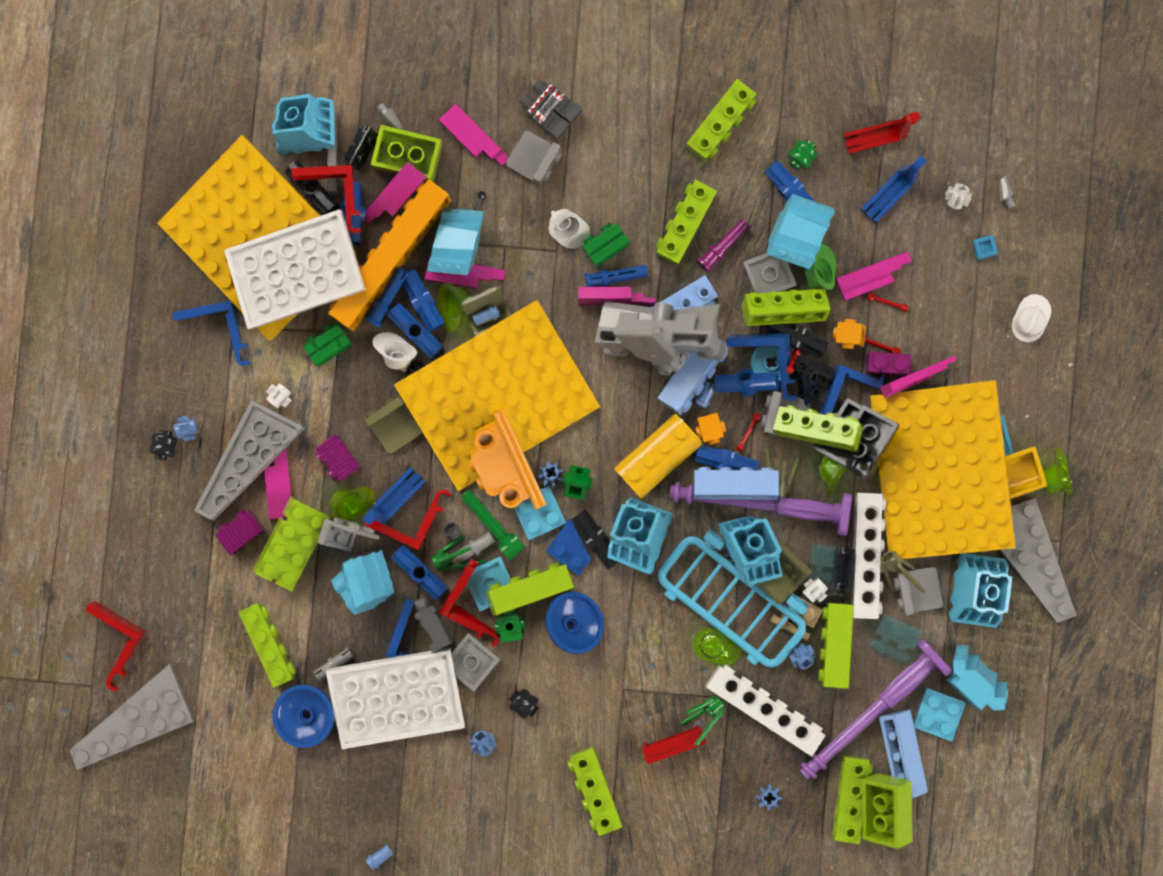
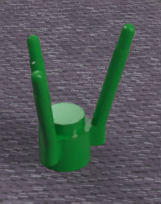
(443, 560)
(712, 707)

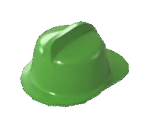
(823, 270)

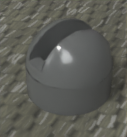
(451, 530)

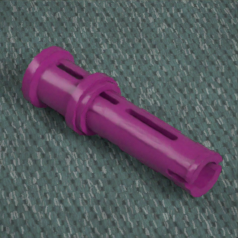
(717, 251)

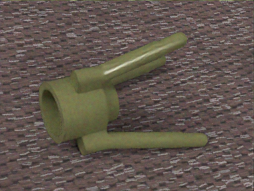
(784, 487)
(892, 562)

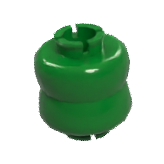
(802, 154)

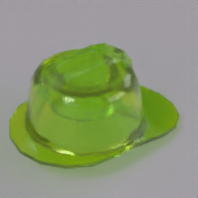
(450, 305)
(831, 473)
(1058, 474)
(351, 503)
(716, 647)

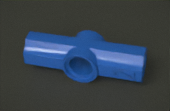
(786, 182)
(356, 221)
(422, 301)
(424, 340)
(747, 382)
(723, 458)
(410, 562)

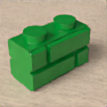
(605, 245)
(327, 345)

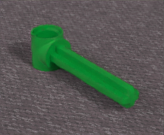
(509, 543)

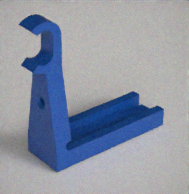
(893, 189)
(231, 318)
(773, 339)
(841, 372)
(394, 498)
(399, 629)

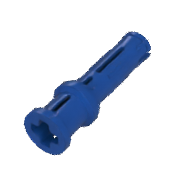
(606, 278)
(382, 304)

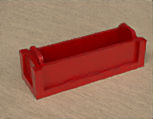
(672, 745)

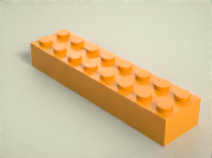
(392, 252)

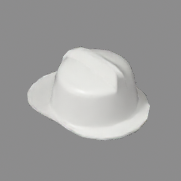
(568, 228)
(1031, 318)
(395, 350)

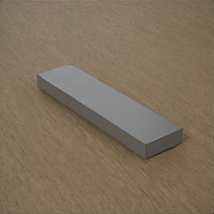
(333, 184)

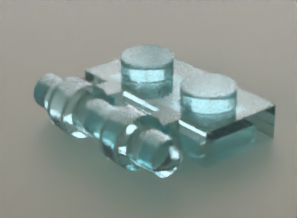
(821, 556)
(899, 632)

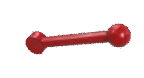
(871, 296)
(896, 350)
(790, 369)
(756, 417)

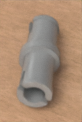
(476, 546)
(339, 660)

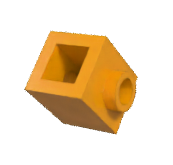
(849, 334)
(710, 428)

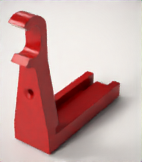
(880, 134)
(333, 172)
(423, 530)
(460, 615)
(124, 626)

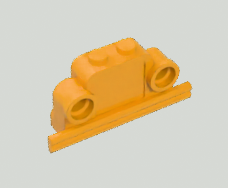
(503, 465)

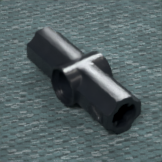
(319, 197)
(800, 338)
(594, 537)

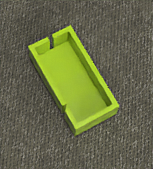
(290, 544)

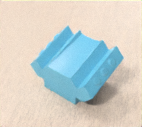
(304, 124)
(799, 231)
(456, 241)
(638, 534)
(752, 548)
(364, 582)
(980, 590)
(977, 681)

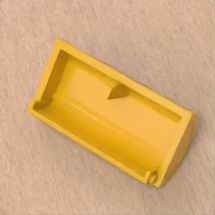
(658, 455)
(1024, 472)

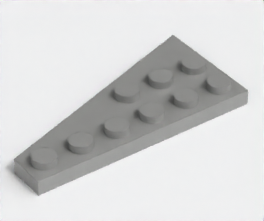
(251, 450)
(1037, 562)
(146, 715)

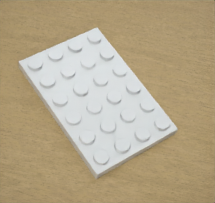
(294, 269)
(395, 698)

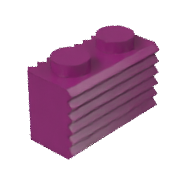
(887, 363)
(337, 458)
(239, 532)

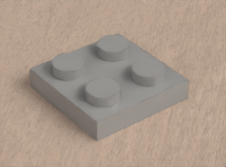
(769, 274)
(473, 661)

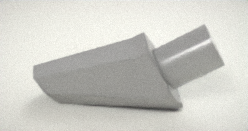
(389, 116)
(1006, 192)

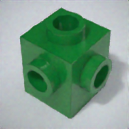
(577, 482)
(510, 634)

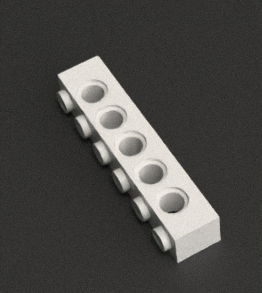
(863, 502)
(807, 743)

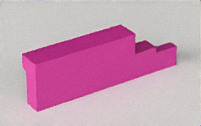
(471, 135)
(396, 192)
(870, 277)
(469, 281)
(598, 295)
(915, 378)
(277, 486)

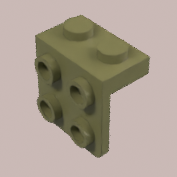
(480, 302)
(393, 424)
(793, 575)

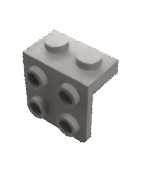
(534, 157)
(773, 402)
(342, 536)
(911, 598)

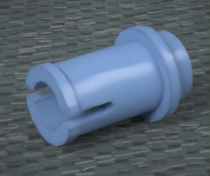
(486, 315)
(705, 396)
(379, 857)

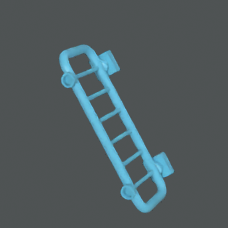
(708, 547)

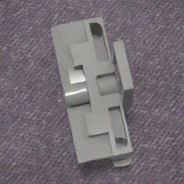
(660, 333)

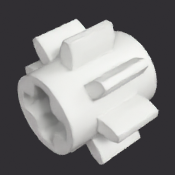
(958, 196)
(278, 395)
(815, 590)

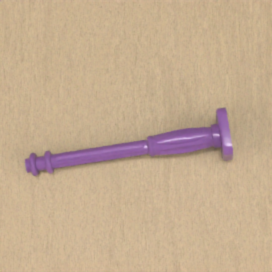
(796, 508)
(894, 692)

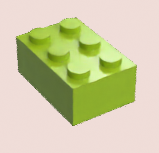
(398, 147)
(887, 810)

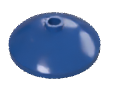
(583, 617)
(290, 716)

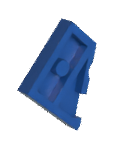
(569, 549)

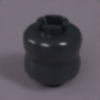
(163, 445)
(524, 703)

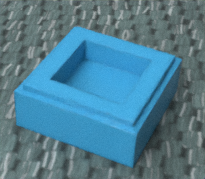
(985, 247)

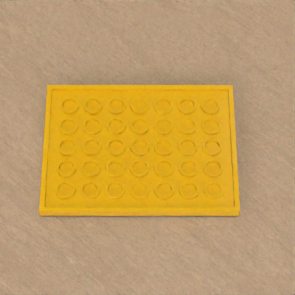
(231, 205)
(508, 366)
(945, 472)

